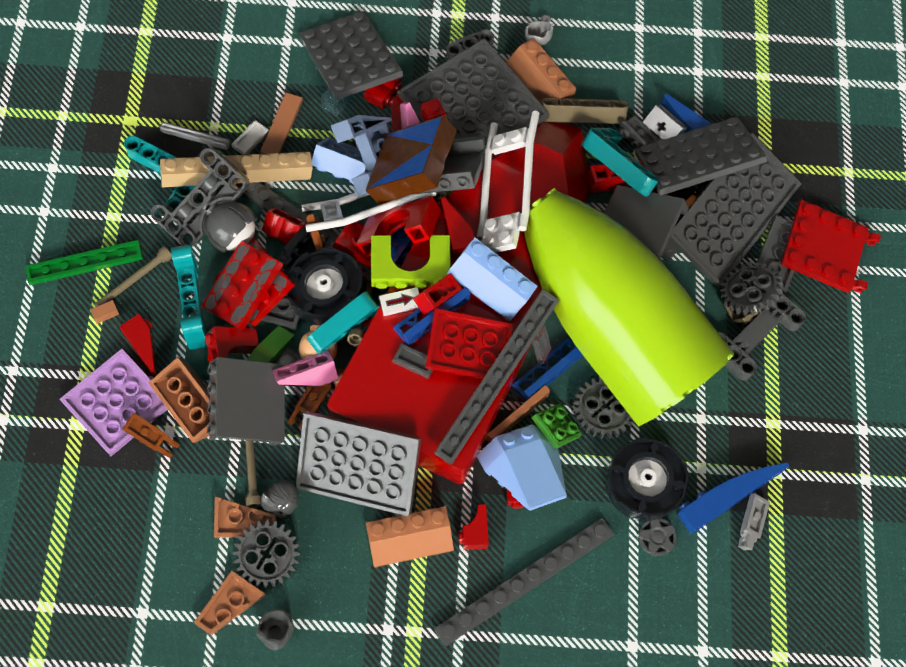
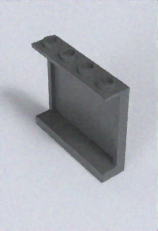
(462, 165)
(647, 218)
(245, 401)

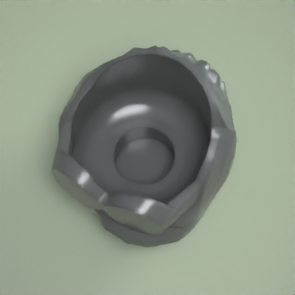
(280, 497)
(275, 628)

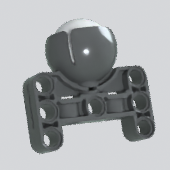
(220, 215)

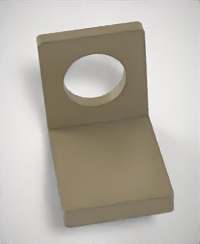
(740, 317)

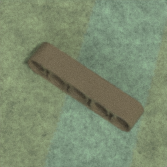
(585, 110)

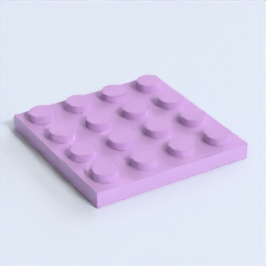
(110, 397)

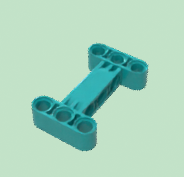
(187, 268)

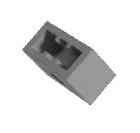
(661, 115)

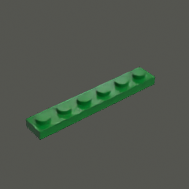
(83, 262)

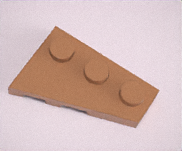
(232, 518)
(228, 602)

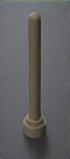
(162, 256)
(356, 334)
(253, 499)

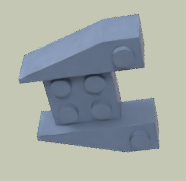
(369, 137)

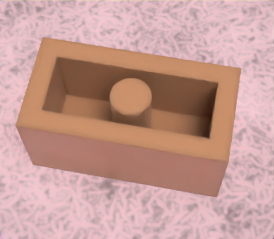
(104, 312)

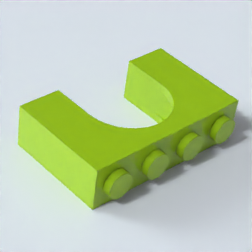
(387, 274)

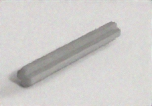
(194, 135)

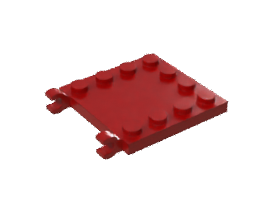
(827, 247)

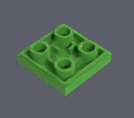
(557, 426)

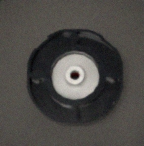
(324, 284)
(646, 479)

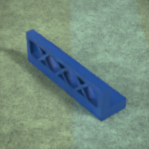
(424, 326)
(551, 373)

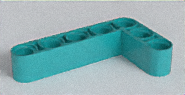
(604, 146)
(153, 162)

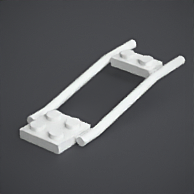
(333, 216)
(503, 231)

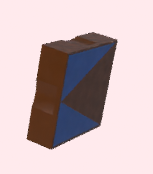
(411, 160)

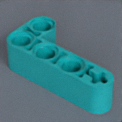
(342, 322)

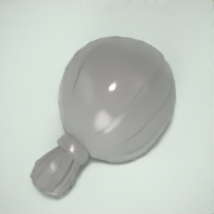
(540, 30)

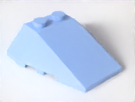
(525, 466)

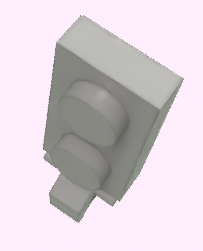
(753, 521)

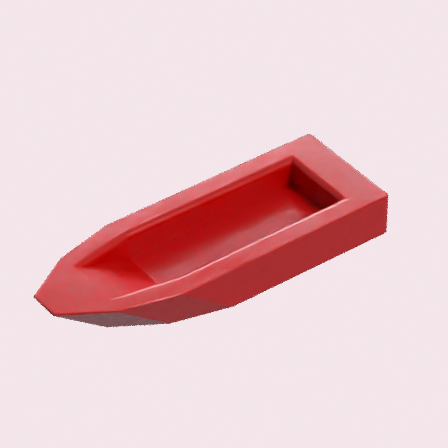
(402, 401)

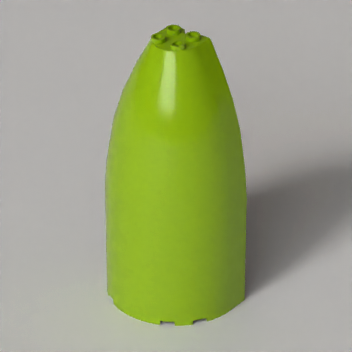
(622, 306)

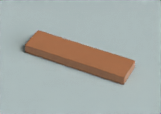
(282, 124)
(520, 413)

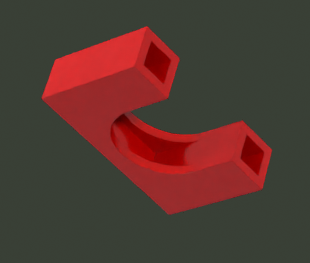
(418, 217)
(229, 340)

